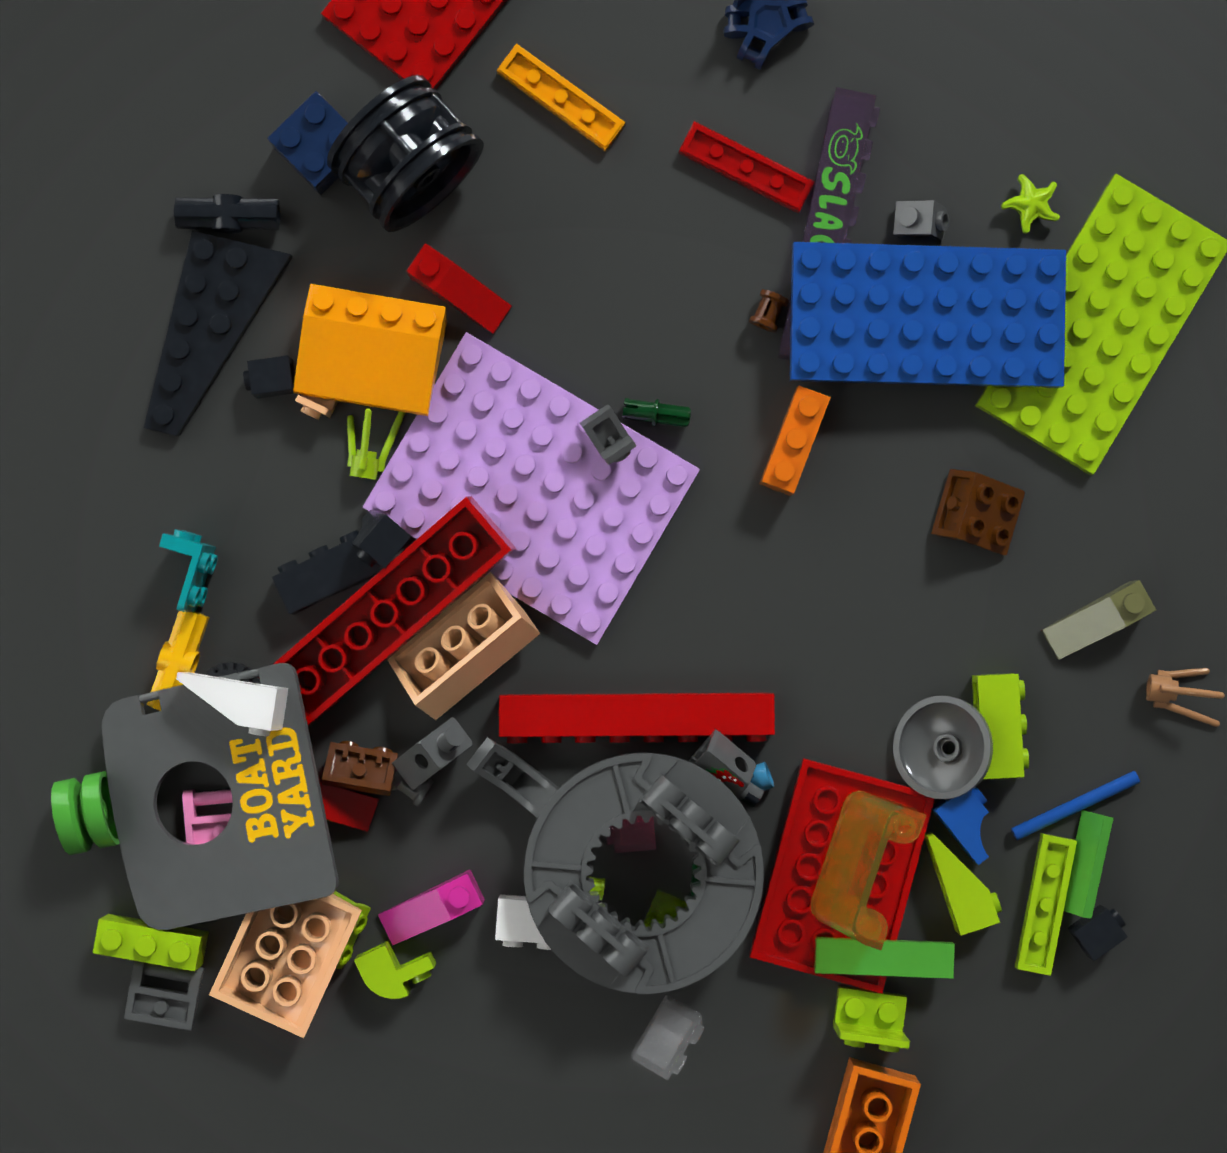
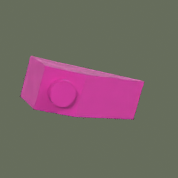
(432, 907)

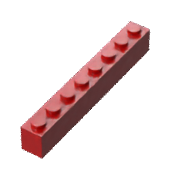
(635, 715)

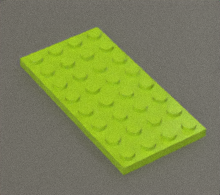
(1126, 299)

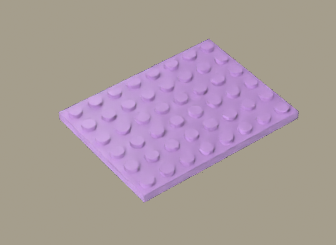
(535, 472)

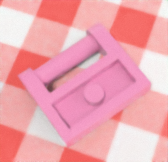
(204, 828)

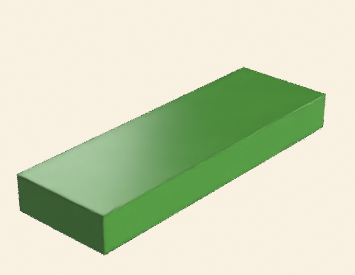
(1088, 863)

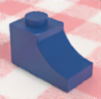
(963, 820)

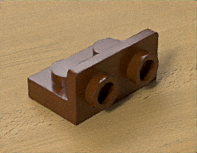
(359, 768)

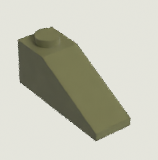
(1099, 619)

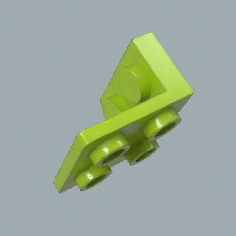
(870, 1018)

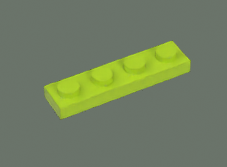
(1045, 904)

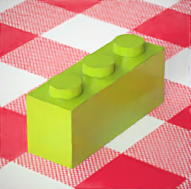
(999, 703)
(137, 941)

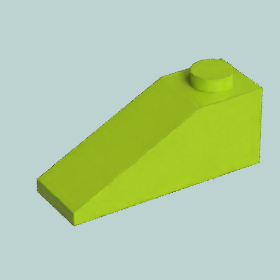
(966, 897)

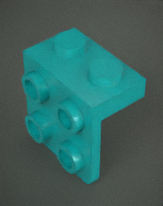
(201, 564)

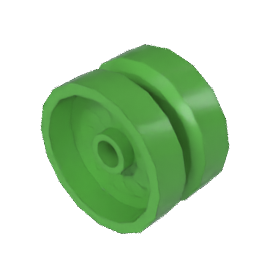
(83, 813)

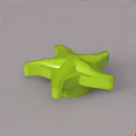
(1032, 203)

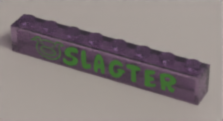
(838, 176)

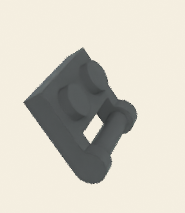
(163, 1005)

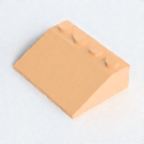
(286, 960)

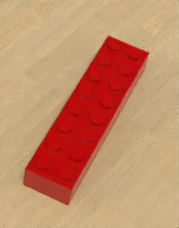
(395, 605)

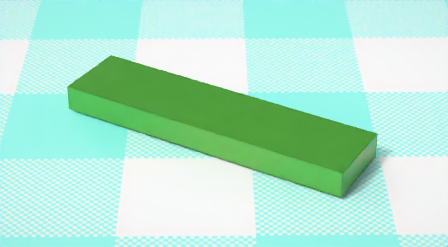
(896, 958)

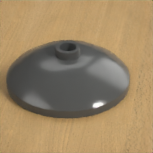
(923, 741)

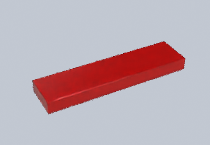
(746, 167)

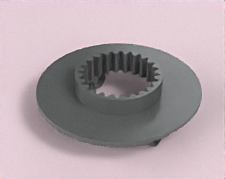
(684, 945)

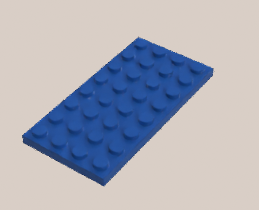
(927, 315)

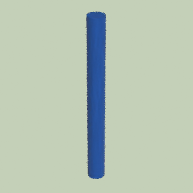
(1075, 805)

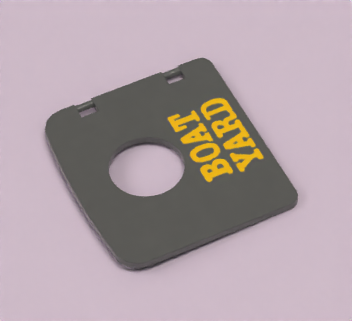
(278, 829)

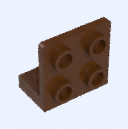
(978, 511)

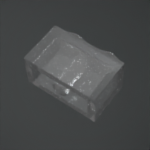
(667, 1037)

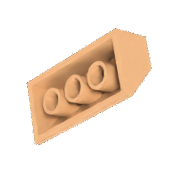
(462, 646)

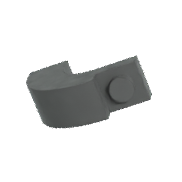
(512, 775)

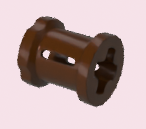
(768, 311)

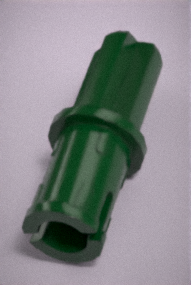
(656, 412)

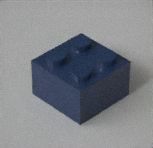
(307, 139)

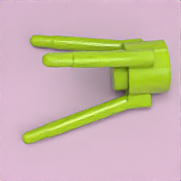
(364, 462)

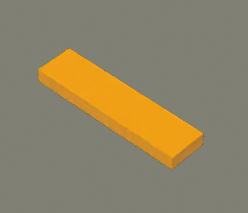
(561, 97)

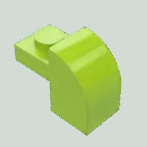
(386, 976)

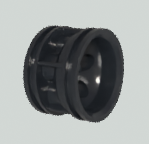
(404, 152)

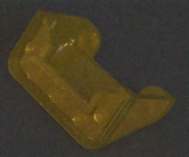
(854, 861)

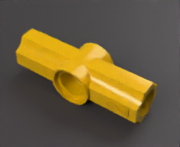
(180, 652)

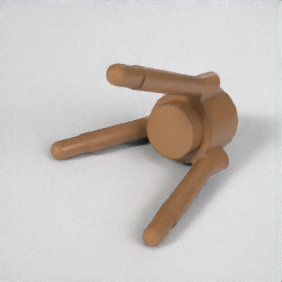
(1162, 689)

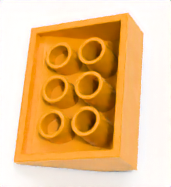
(369, 349)

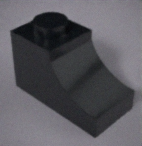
(379, 539)

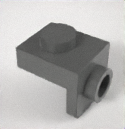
(921, 219)
(608, 435)

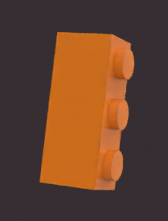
(794, 440)

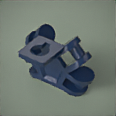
(767, 22)

